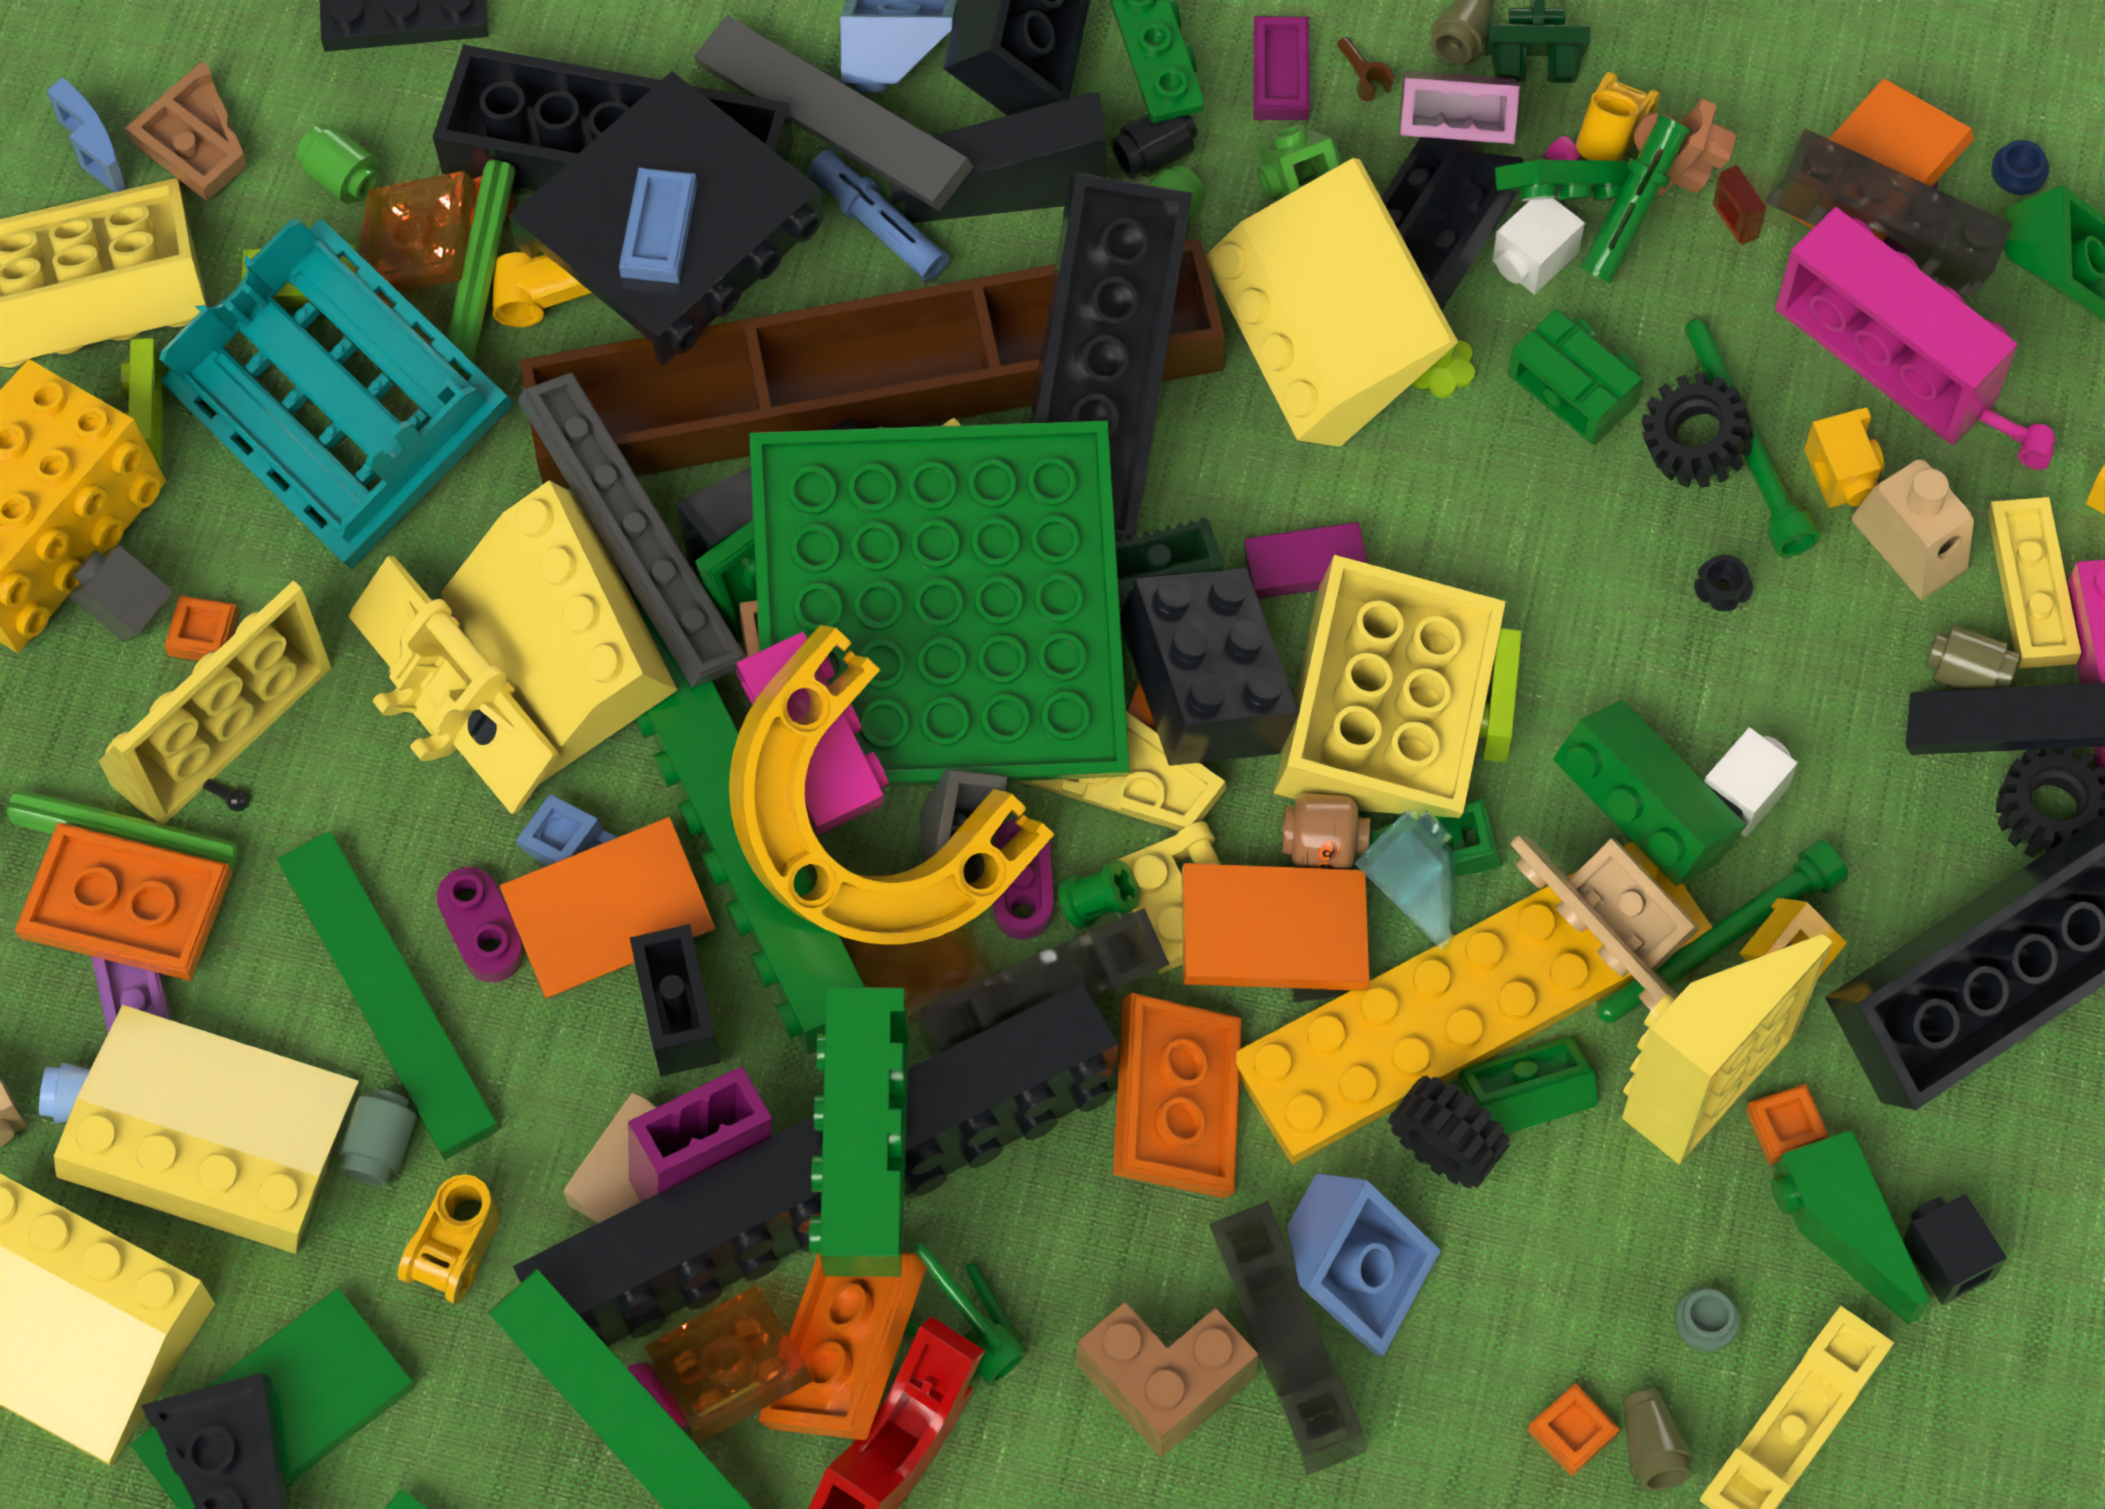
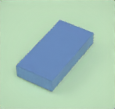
(658, 225)

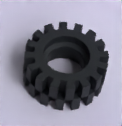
(1688, 402)
(2053, 770)
(1449, 1131)

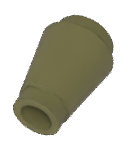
(1461, 31)
(1654, 1443)

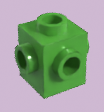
(1292, 145)

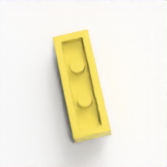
(2033, 582)

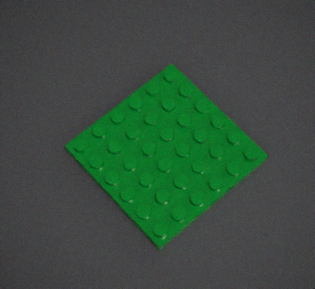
(967, 576)

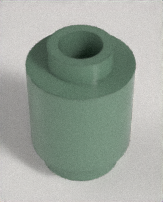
(377, 1137)

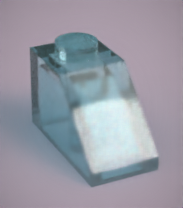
(1417, 873)

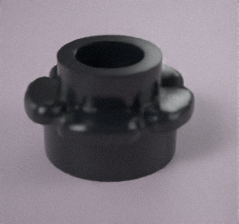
(1728, 570)

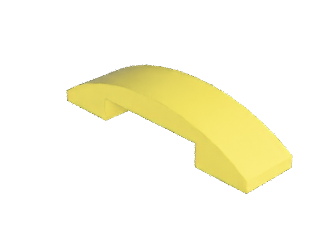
(1800, 1416)

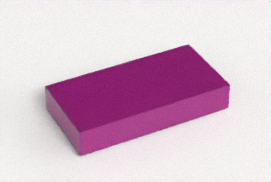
(1281, 68)
(1299, 559)

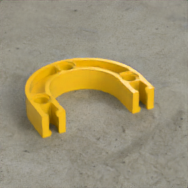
(778, 838)

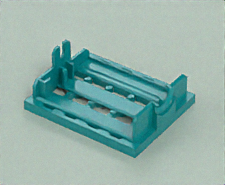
(404, 454)

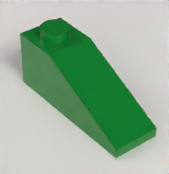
(1846, 1217)

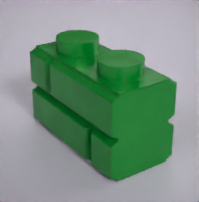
(1576, 375)

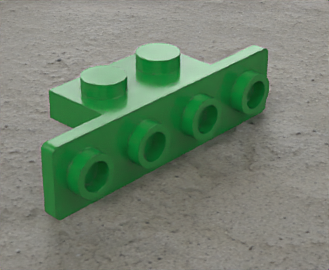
(1159, 57)

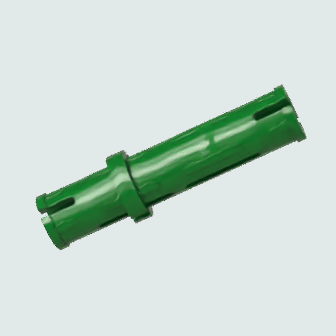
(1666, 136)

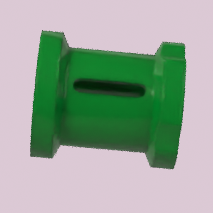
(1099, 894)

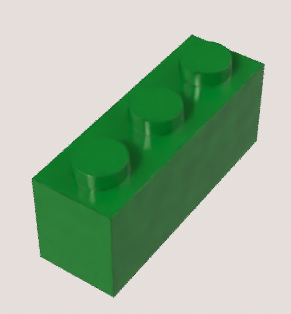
(1649, 792)

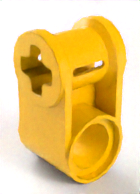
(1612, 118)
(446, 1250)

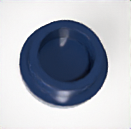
(2020, 167)

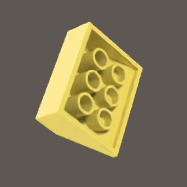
(96, 271)
(1330, 304)
(559, 623)
(1391, 691)
(218, 708)
(1717, 1043)
(205, 1128)
(86, 1323)

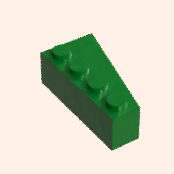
(862, 1131)

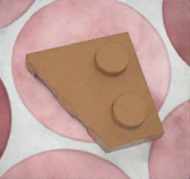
(191, 134)

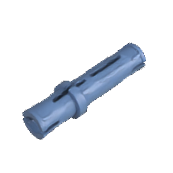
(861, 200)

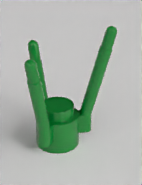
(996, 1337)

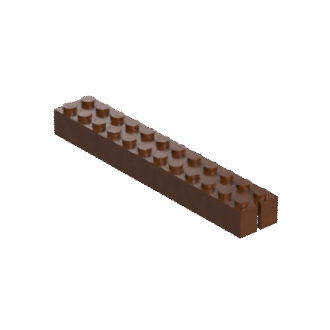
(866, 359)

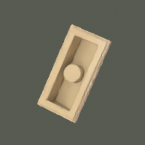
(602, 1181)

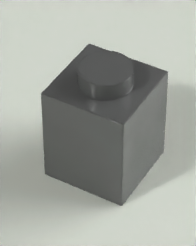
(118, 591)

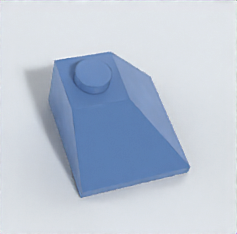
(889, 38)
(1359, 1257)

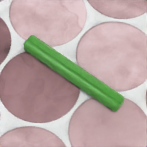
(480, 258)
(44, 813)

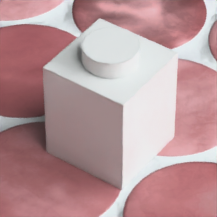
(1537, 243)
(1752, 777)

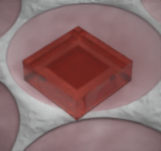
(1739, 205)

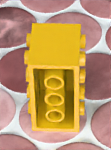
(67, 487)

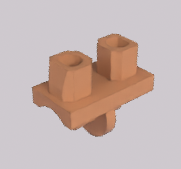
(1701, 150)

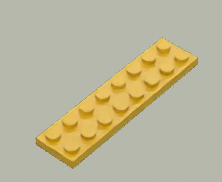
(1431, 1018)

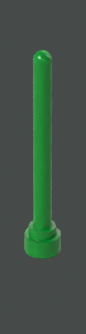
(1790, 527)
(1817, 870)

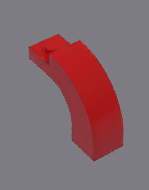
(907, 1425)

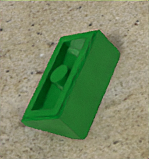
(1533, 1084)

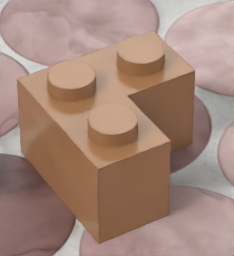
(1164, 1388)

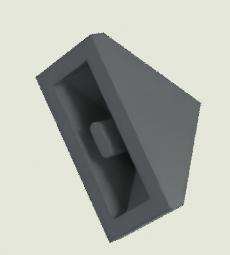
(950, 805)

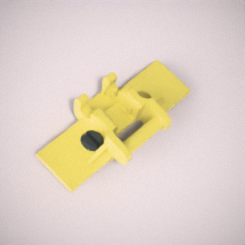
(450, 687)

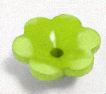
(1449, 372)

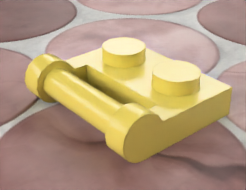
(1161, 883)

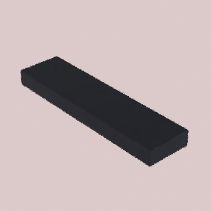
(2006, 719)

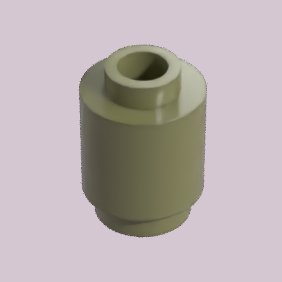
(1971, 660)

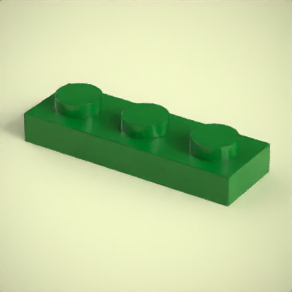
(1568, 177)

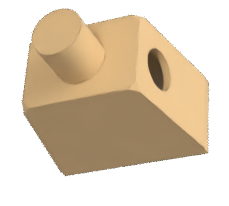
(1918, 527)

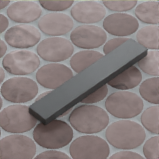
(835, 113)
(632, 529)

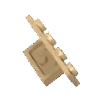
(1620, 907)

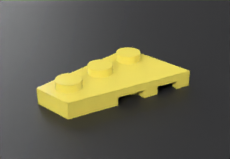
(1152, 789)

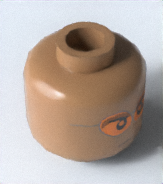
(1324, 831)

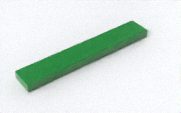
(388, 995)
(611, 1399)

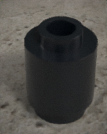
(1151, 146)

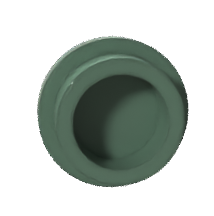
(1707, 1319)

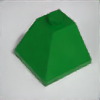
(2061, 245)

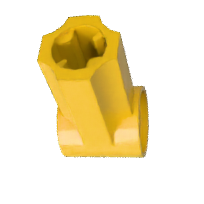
(528, 286)

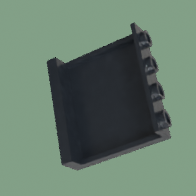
(741, 225)

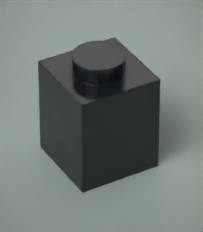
(1952, 1247)

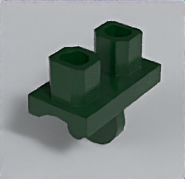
(1560, 44)

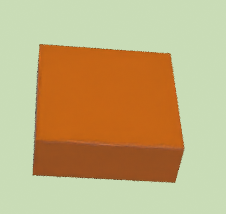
(200, 627)
(1786, 1122)
(1573, 1429)

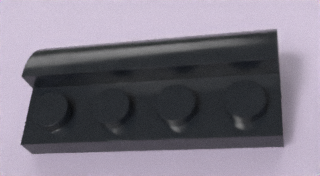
(1447, 208)

